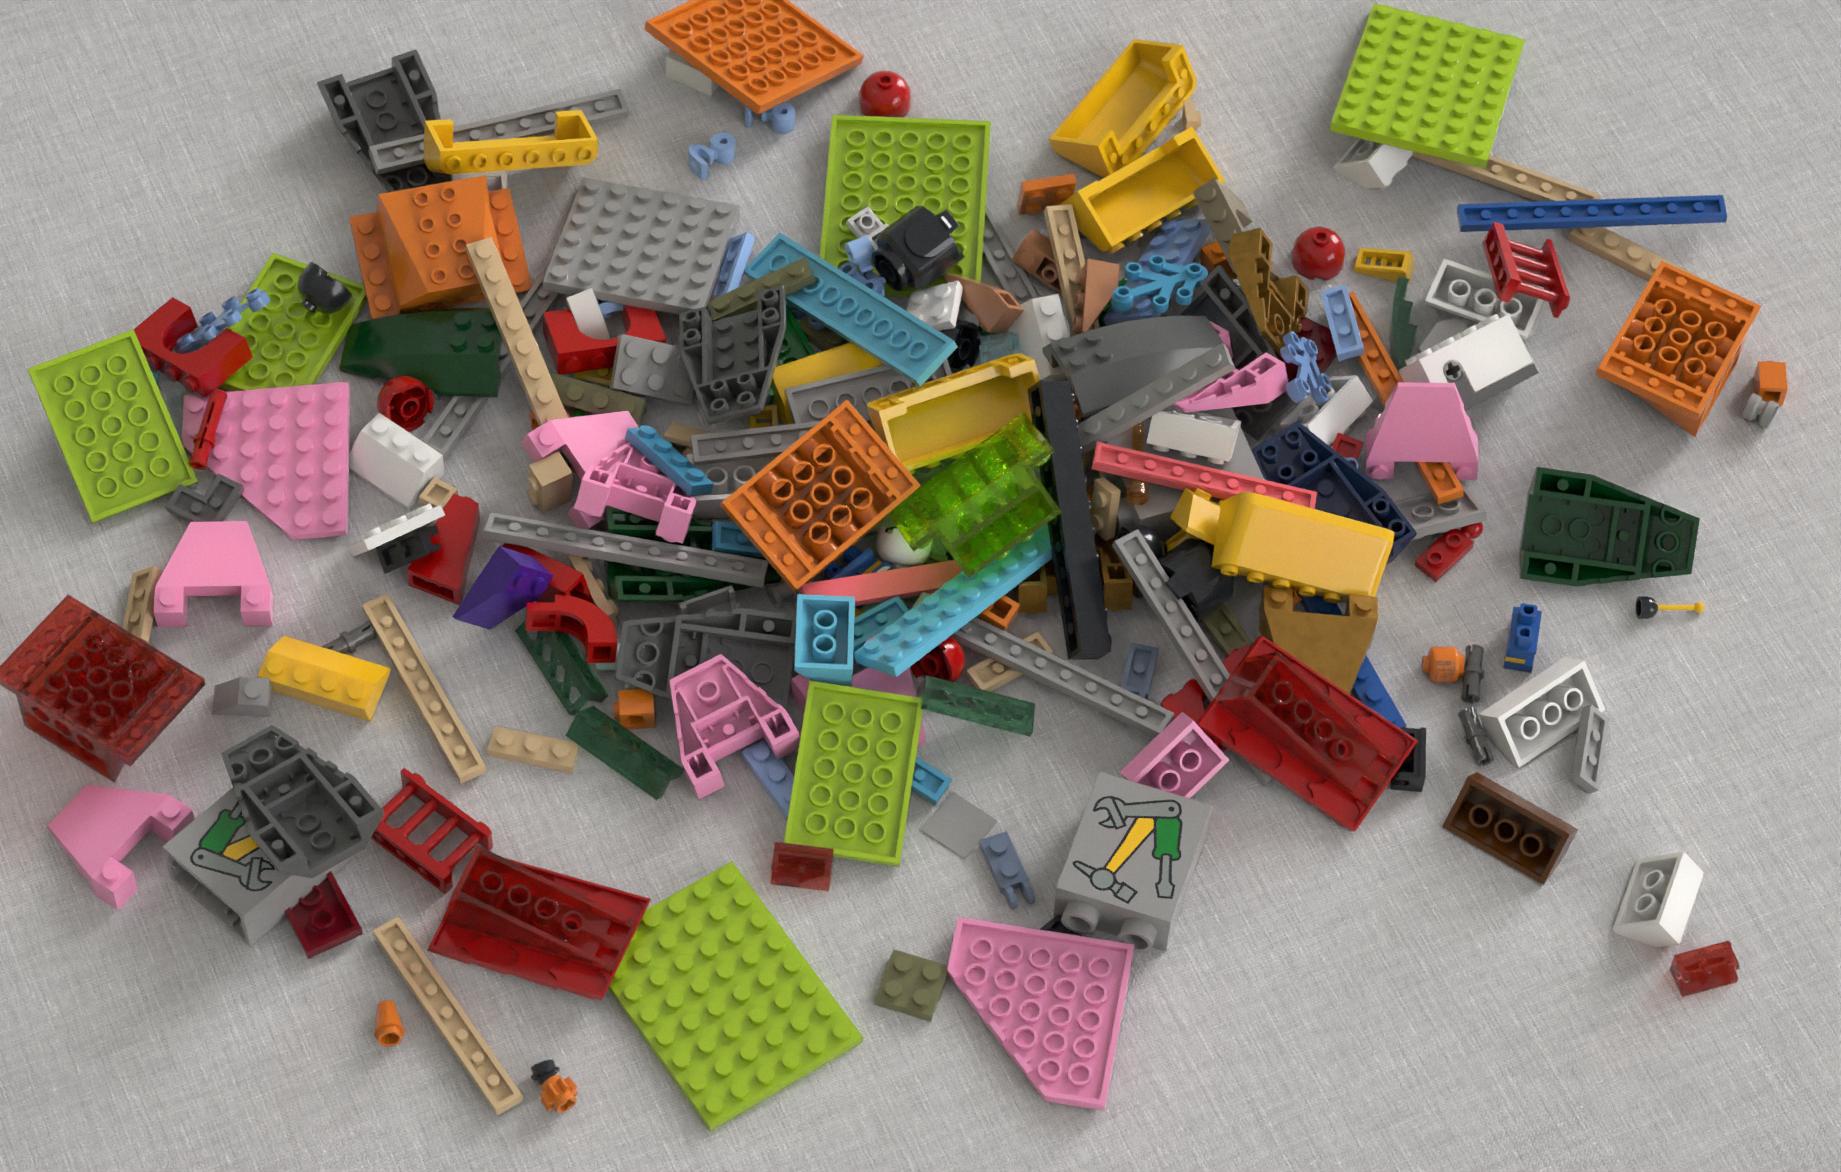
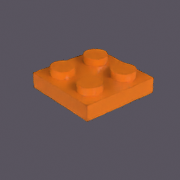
(1044, 192)

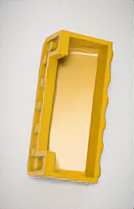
(1126, 107)
(570, 145)
(1143, 192)
(953, 411)
(1299, 548)

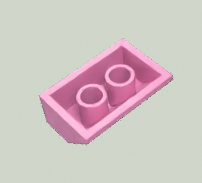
(1177, 759)

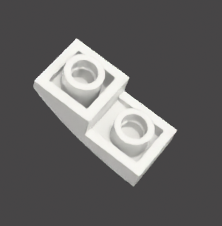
(866, 224)
(588, 315)

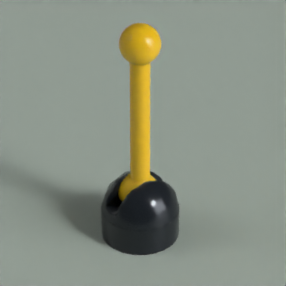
(1647, 607)

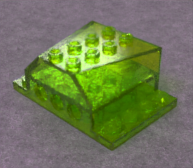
(983, 499)

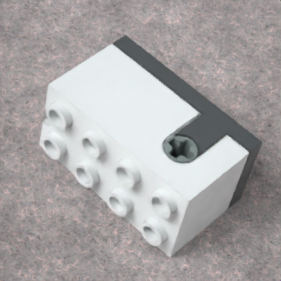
(1477, 360)

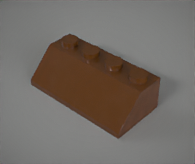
(1509, 827)

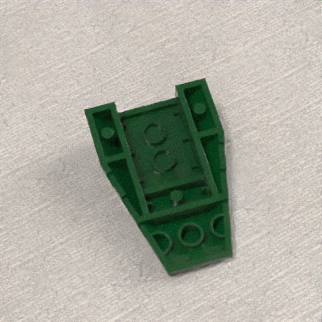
(444, 349)
(1600, 533)
(648, 585)

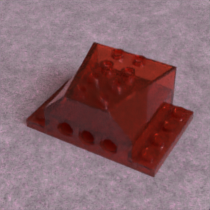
(95, 687)

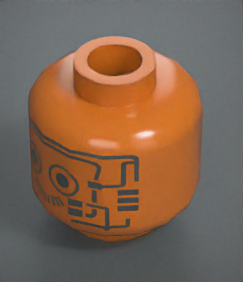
(1443, 664)

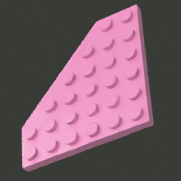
(285, 452)
(1048, 1002)

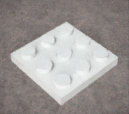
(395, 528)

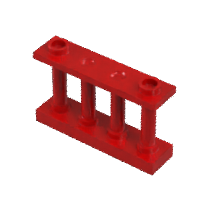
(1508, 277)
(417, 856)

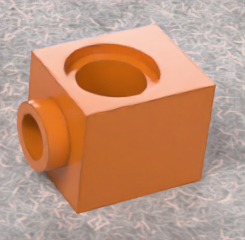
(635, 709)

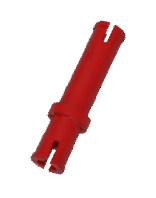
(205, 439)

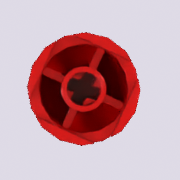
(885, 95)
(1318, 253)
(405, 402)
(942, 662)

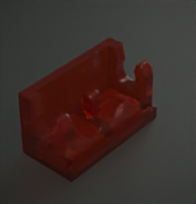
(802, 866)
(1705, 968)

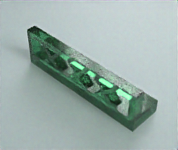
(571, 660)
(976, 705)
(623, 751)

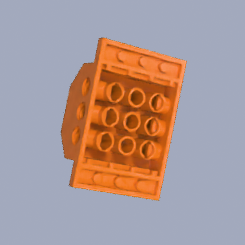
(417, 241)
(1680, 345)
(820, 496)

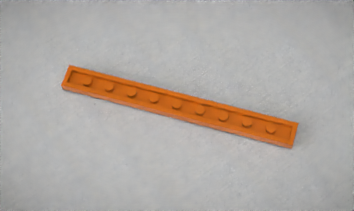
(1383, 378)

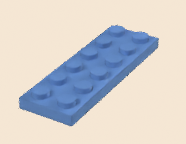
(1179, 246)

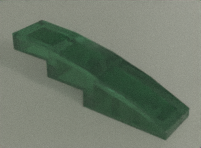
(1401, 333)

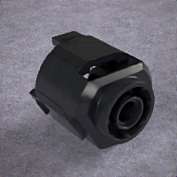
(916, 249)
(1194, 579)

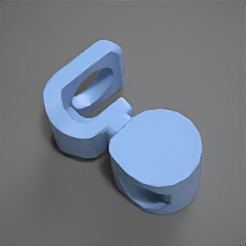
(781, 116)
(716, 152)
(860, 255)

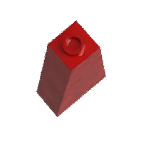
(447, 570)
(565, 579)

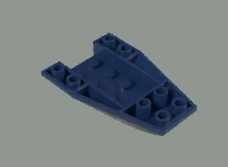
(1307, 462)

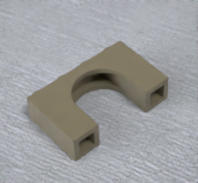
(1225, 216)

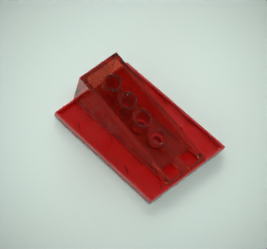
(1306, 733)
(538, 925)

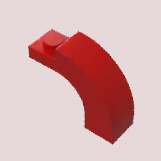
(579, 619)

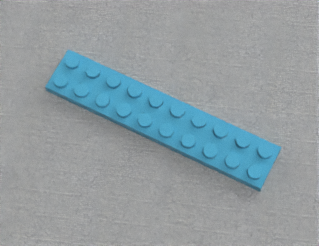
(858, 313)
(952, 607)

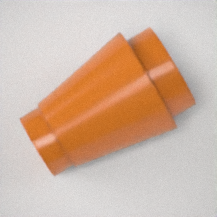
(388, 1024)

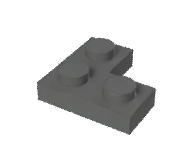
(208, 508)

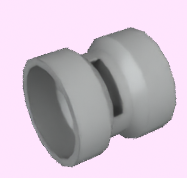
(1760, 410)

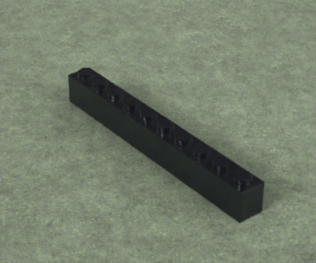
(1072, 530)

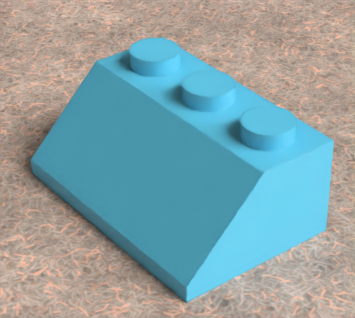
(825, 638)

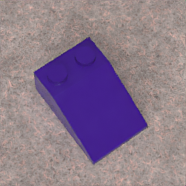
(503, 588)

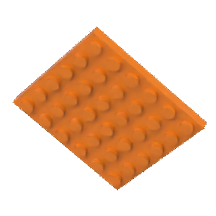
(754, 47)

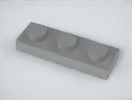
(1590, 749)

